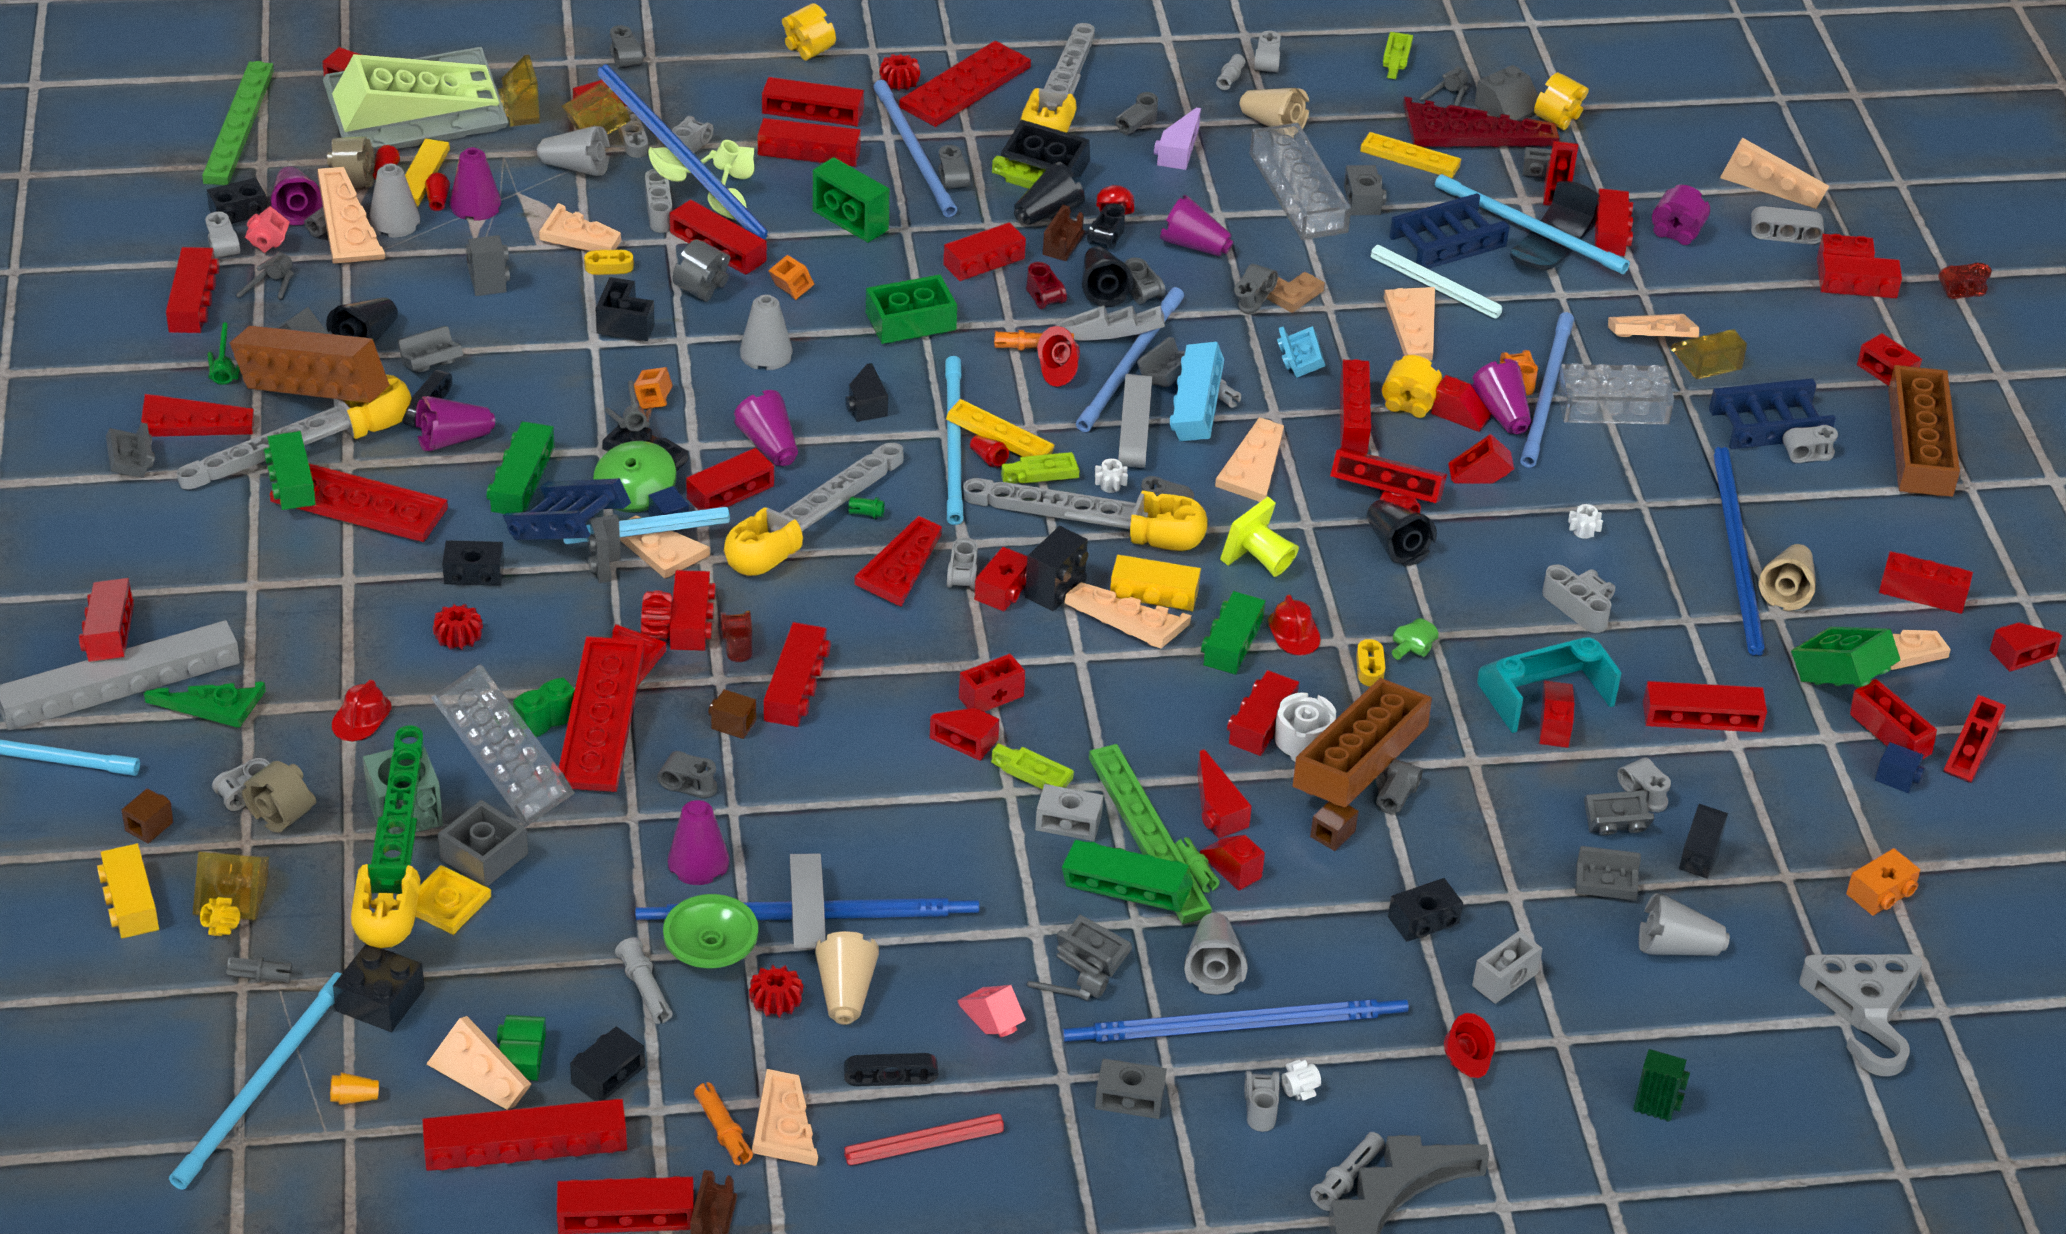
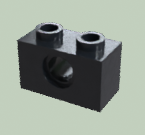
(473, 563)
(1425, 909)

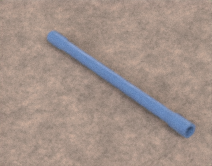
(942, 197)
(1092, 412)
(1532, 446)

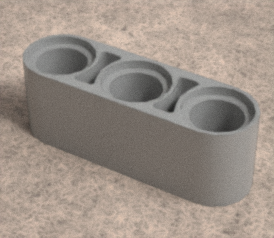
(658, 201)
(1801, 227)

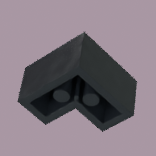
(622, 313)

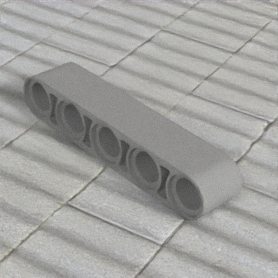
(1135, 420)

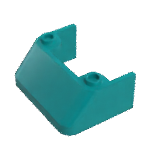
(1501, 677)

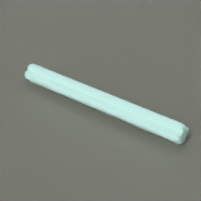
(1435, 280)

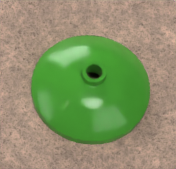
(652, 471)
(710, 931)

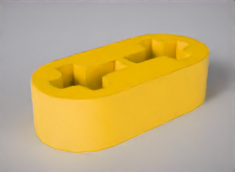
(608, 262)
(1365, 662)

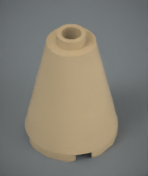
(1276, 106)
(1789, 578)
(846, 973)

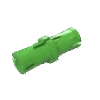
(1198, 865)

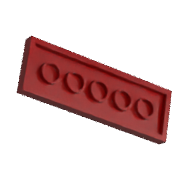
(964, 83)
(374, 504)
(601, 713)

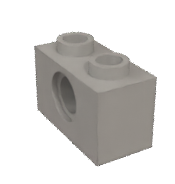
(1069, 812)
(1507, 967)

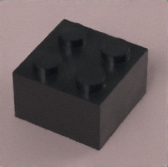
(1056, 567)
(379, 987)

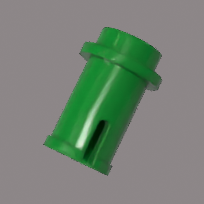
(867, 507)

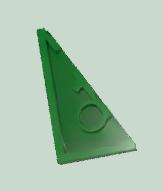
(211, 702)

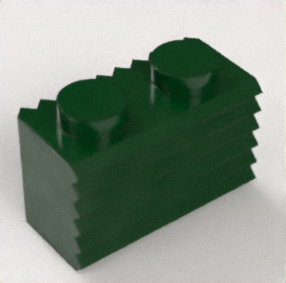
(1660, 1085)

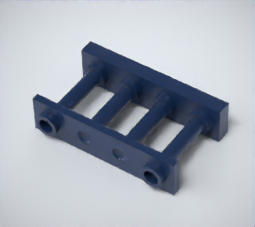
(1454, 247)
(1767, 397)
(567, 509)

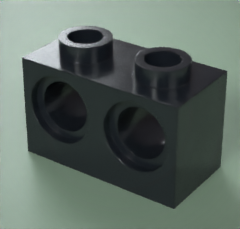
(238, 200)

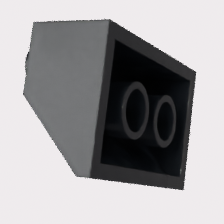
(1045, 146)

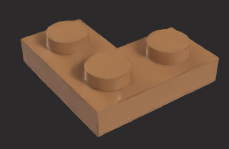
(1296, 292)

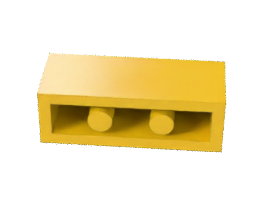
(1155, 582)
(127, 891)

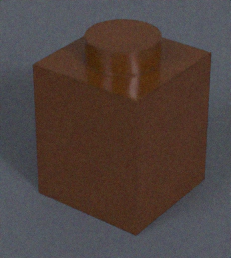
(732, 713)
(147, 815)
(1334, 825)

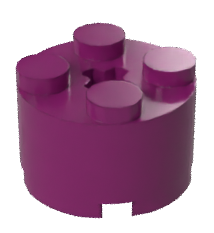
(1680, 214)

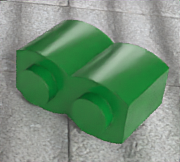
(545, 706)
(523, 1043)

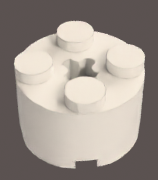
(1301, 721)

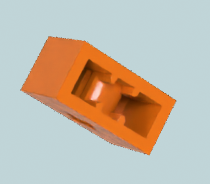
(1883, 882)

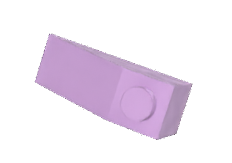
(1178, 141)

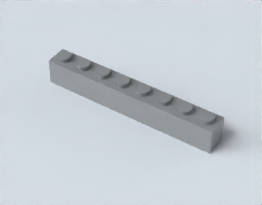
(106, 680)

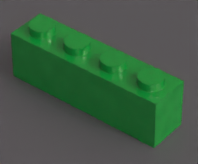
(521, 468)
(1127, 875)

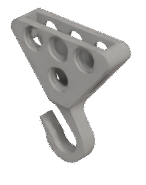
(1866, 1000)

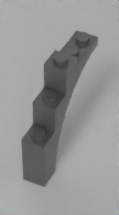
(1406, 1172)

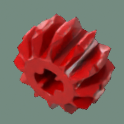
(900, 71)
(656, 614)
(457, 626)
(776, 990)

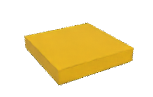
(450, 899)

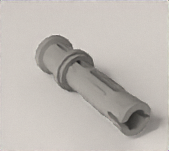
(640, 971)
(1368, 1148)

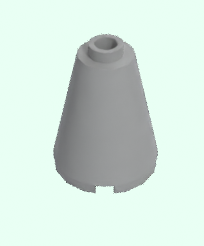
(577, 150)
(393, 204)
(766, 336)
(1679, 930)
(1215, 956)

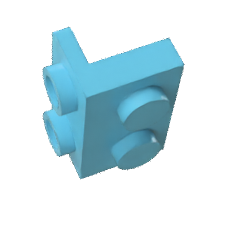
(1301, 351)

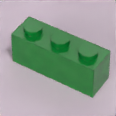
(289, 470)
(1233, 632)

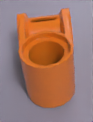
(1528, 368)

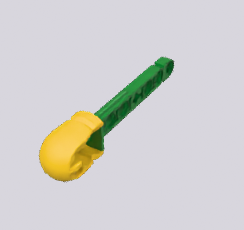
(386, 874)

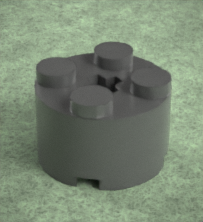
(701, 270)

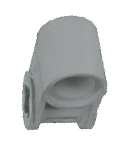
(1268, 52)
(693, 133)
(221, 235)
(1809, 444)
(963, 563)
(1647, 777)
(236, 780)
(1261, 1099)

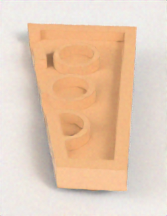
(346, 221)
(1413, 319)
(1148, 624)

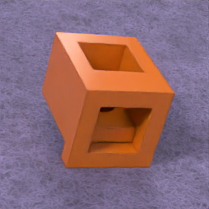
(791, 277)
(653, 387)

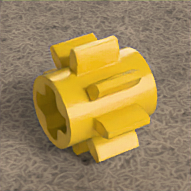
(219, 916)

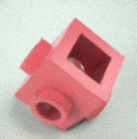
(267, 229)

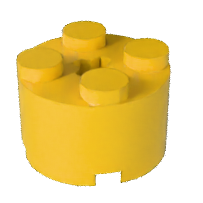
(808, 31)
(1561, 101)
(1411, 385)

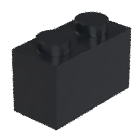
(607, 1064)

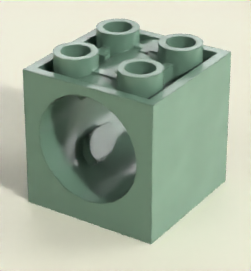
(428, 799)

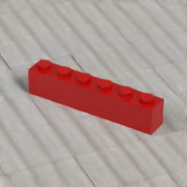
(524, 1134)

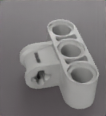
(1580, 597)

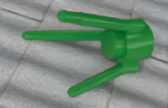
(222, 369)

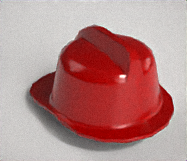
(1058, 356)
(1294, 627)
(361, 712)
(1470, 1045)

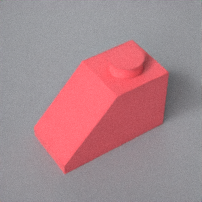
(994, 1009)

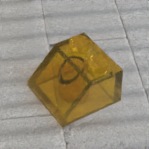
(520, 93)
(597, 108)
(1712, 353)
(233, 877)

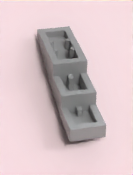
(1098, 324)
(807, 900)

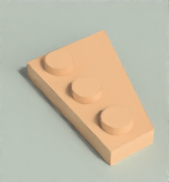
(782, 1121)

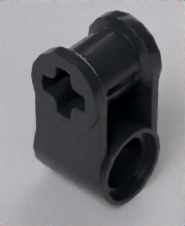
(1108, 226)

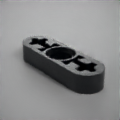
(436, 386)
(921, 1066)

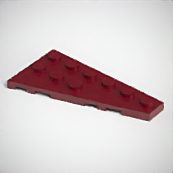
(1472, 127)

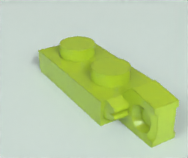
(1397, 53)
(1016, 172)
(1041, 468)
(1031, 767)

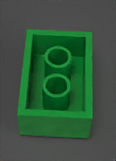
(851, 199)
(911, 309)
(1846, 656)

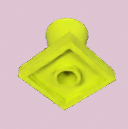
(1252, 534)

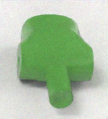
(1414, 637)

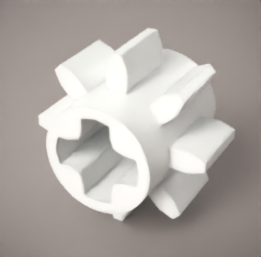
(1111, 475)
(1585, 521)
(1301, 1080)

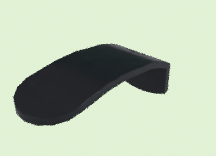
(1570, 212)

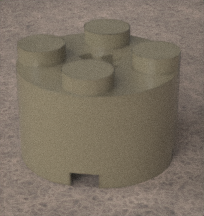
(356, 157)
(278, 795)

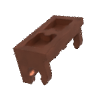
(1063, 234)
(713, 1206)

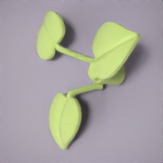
(728, 157)

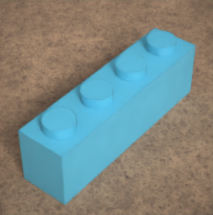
(1197, 391)

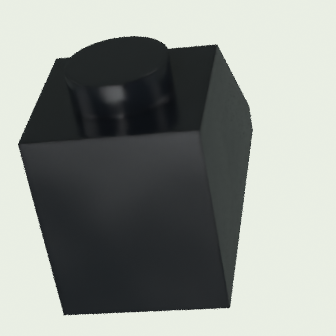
(867, 395)
(1703, 841)

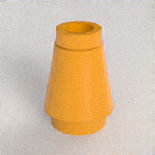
(352, 1089)

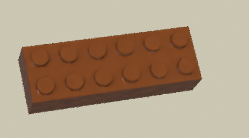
(310, 363)
(1923, 431)
(1362, 742)

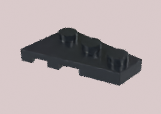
(623, 435)

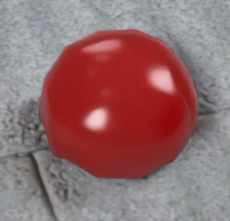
(1116, 195)

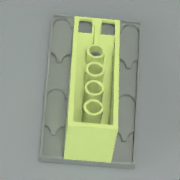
(415, 98)

